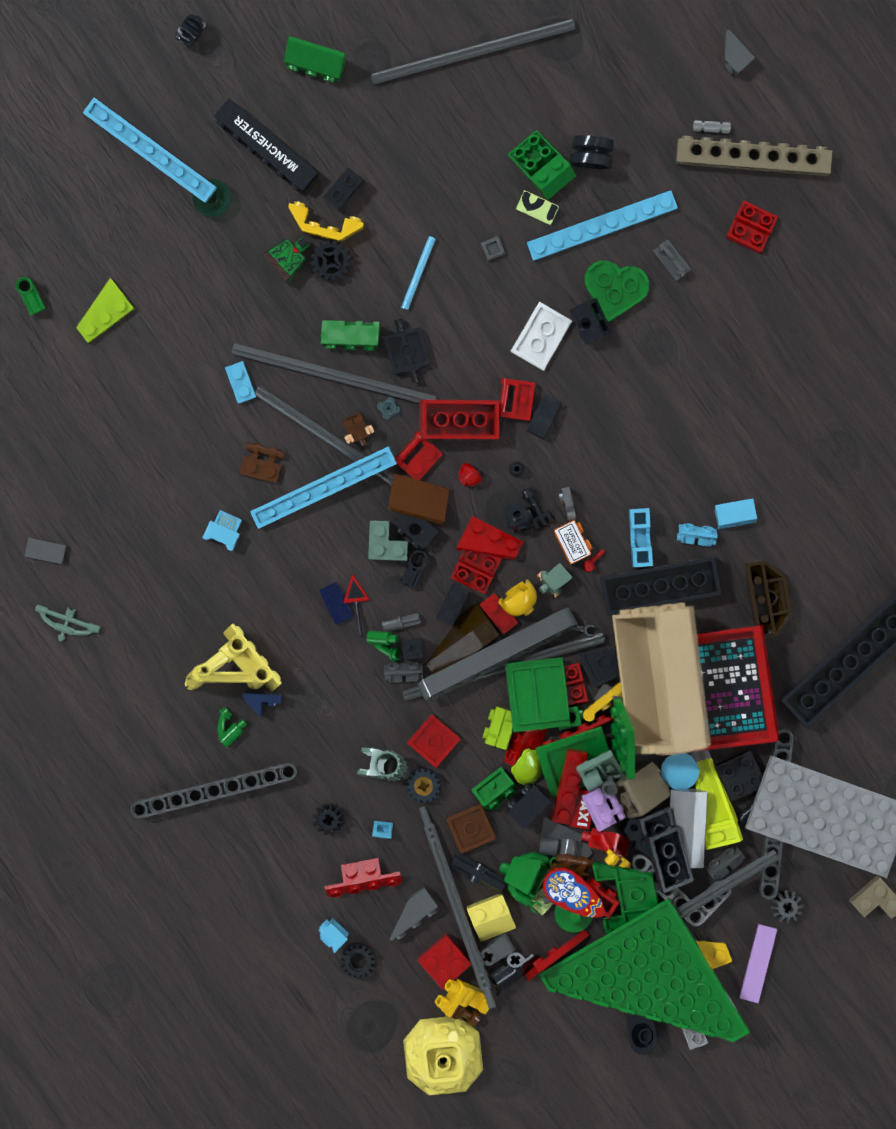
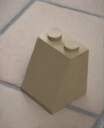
(643, 792)

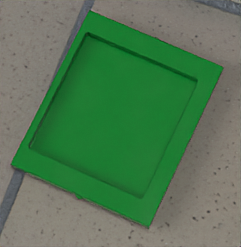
(537, 694)
(553, 754)

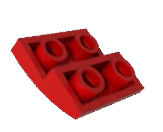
(751, 227)
(476, 570)
(575, 685)

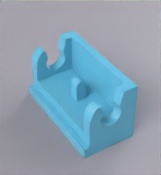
(735, 514)

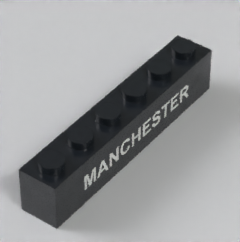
(266, 145)

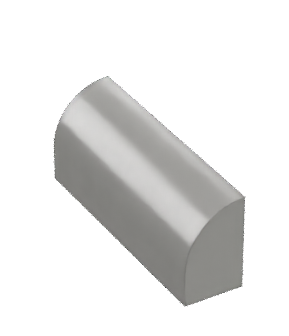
(689, 813)

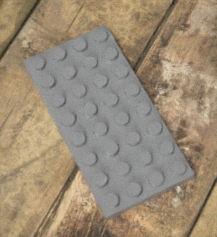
(825, 816)

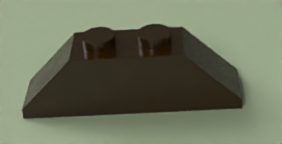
(768, 597)

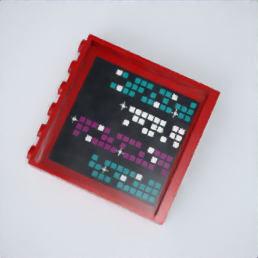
(737, 687)

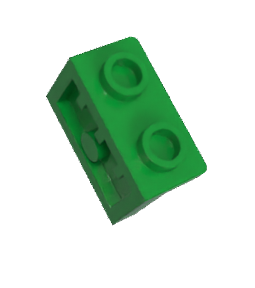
(495, 789)

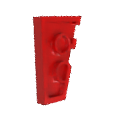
(487, 539)

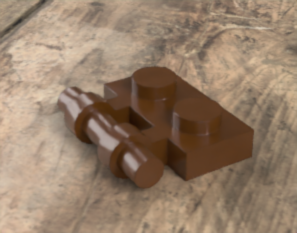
(259, 468)
(567, 859)

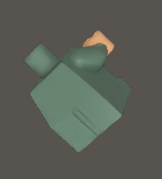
(554, 580)

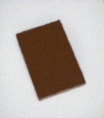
(418, 499)

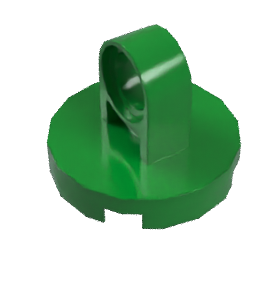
(571, 921)

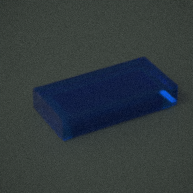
(334, 601)

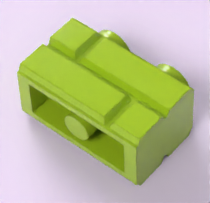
(500, 728)

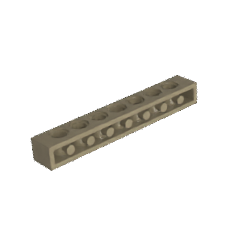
(685, 157)

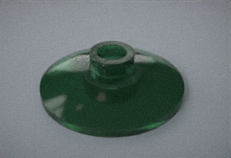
(216, 208)

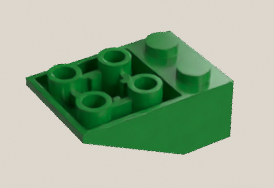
(542, 165)

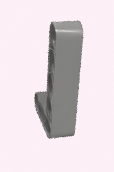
(677, 894)

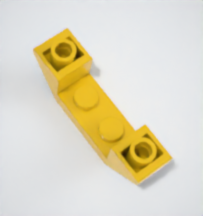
(349, 228)

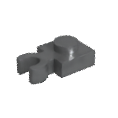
(566, 499)

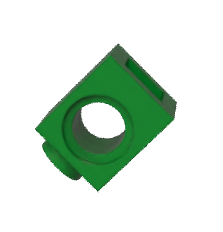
(578, 717)

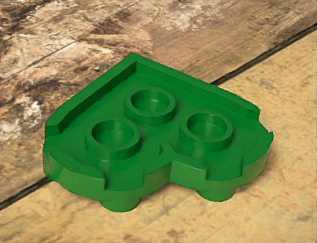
(616, 287)

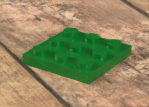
(624, 738)

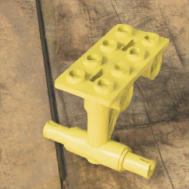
(245, 658)

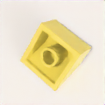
(491, 917)

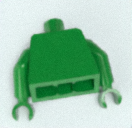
(526, 876)

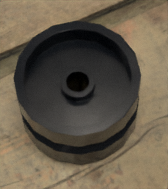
(591, 152)

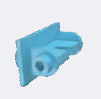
(688, 532)

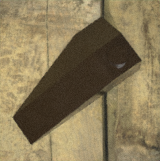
(465, 638)

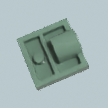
(597, 770)

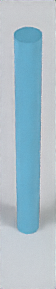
(418, 273)

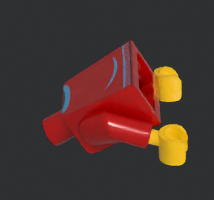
(608, 843)

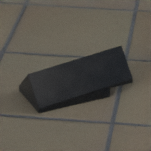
(665, 849)

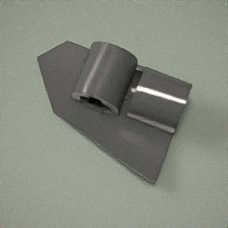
(561, 840)

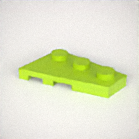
(104, 312)

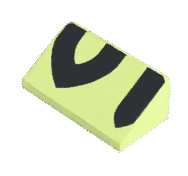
(537, 207)

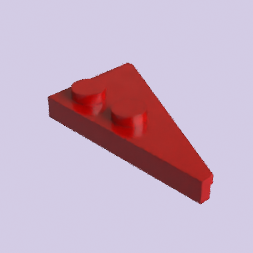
(554, 954)

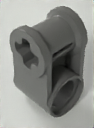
(499, 947)

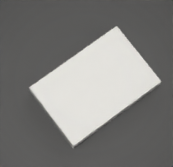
(541, 336)

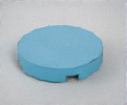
(680, 771)

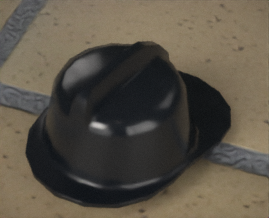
(642, 1034)

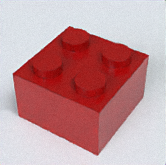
(444, 960)

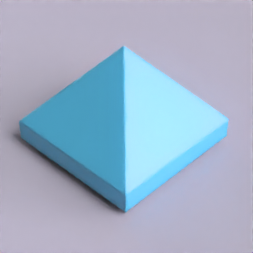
(382, 830)

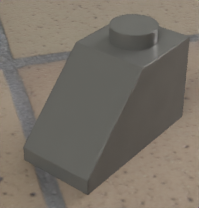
(736, 55)

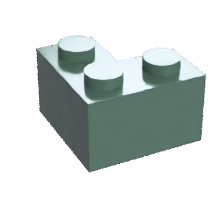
(380, 546)

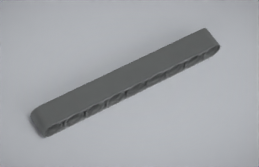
(497, 655)
(204, 789)
(769, 842)

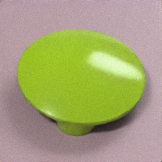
(527, 767)

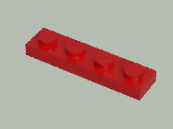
(568, 787)

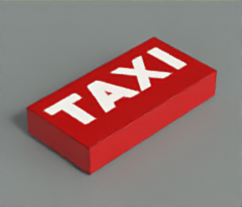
(581, 816)

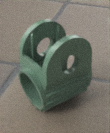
(377, 771)

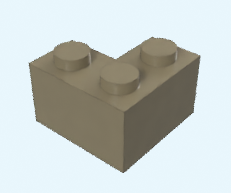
(874, 894)

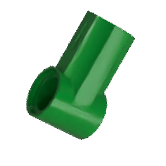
(31, 297)

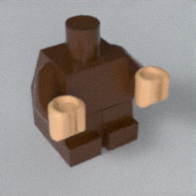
(357, 429)

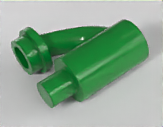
(382, 638)
(233, 732)

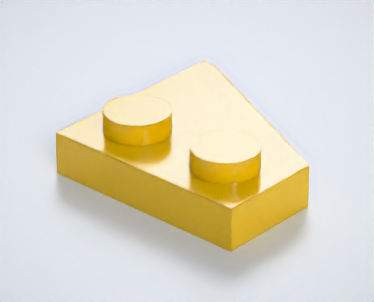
(715, 953)

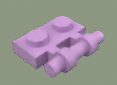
(600, 811)

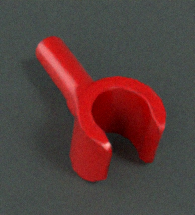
(589, 565)

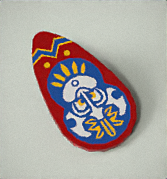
(572, 893)

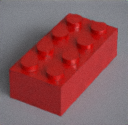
(459, 419)

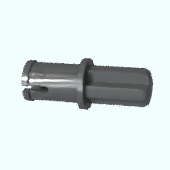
(401, 622)

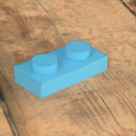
(240, 382)

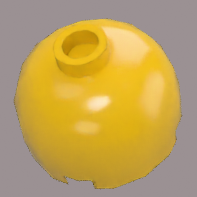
(519, 599)

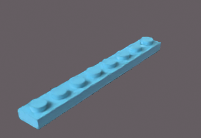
(149, 150)
(602, 225)
(323, 487)

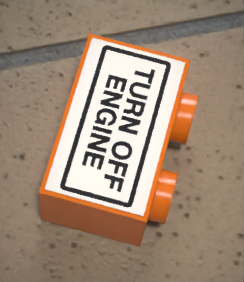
(572, 541)

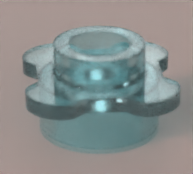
(383, 407)

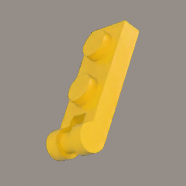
(603, 702)

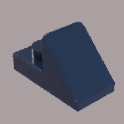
(256, 700)

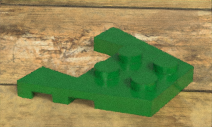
(635, 892)

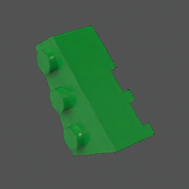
(350, 335)

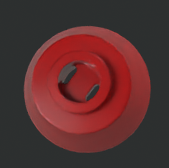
(469, 475)

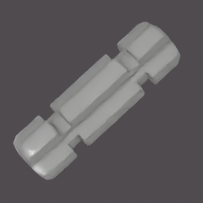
(711, 126)

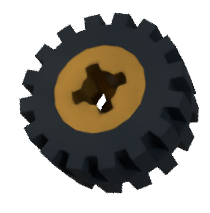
(421, 779)

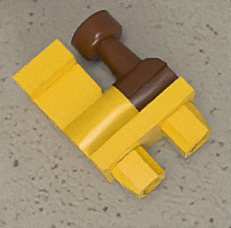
(459, 997)

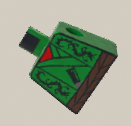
(286, 258)

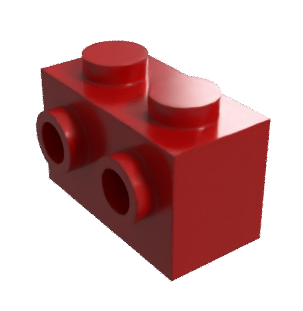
(608, 896)

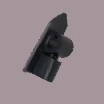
(517, 967)

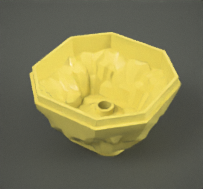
(448, 1039)

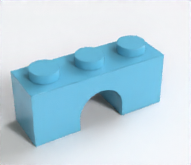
(640, 537)

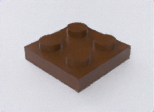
(470, 828)

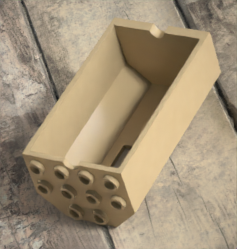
(662, 678)

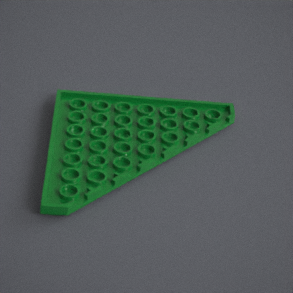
(653, 972)

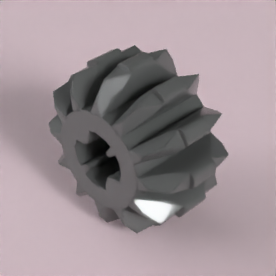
(793, 902)

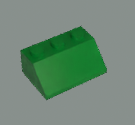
(314, 59)

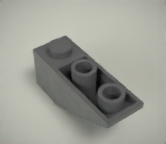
(417, 907)

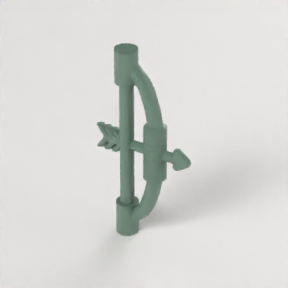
(68, 618)

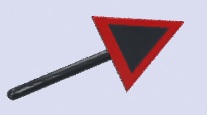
(355, 594)

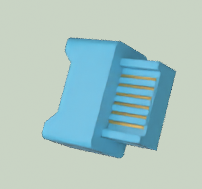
(224, 530)

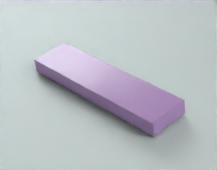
(758, 963)

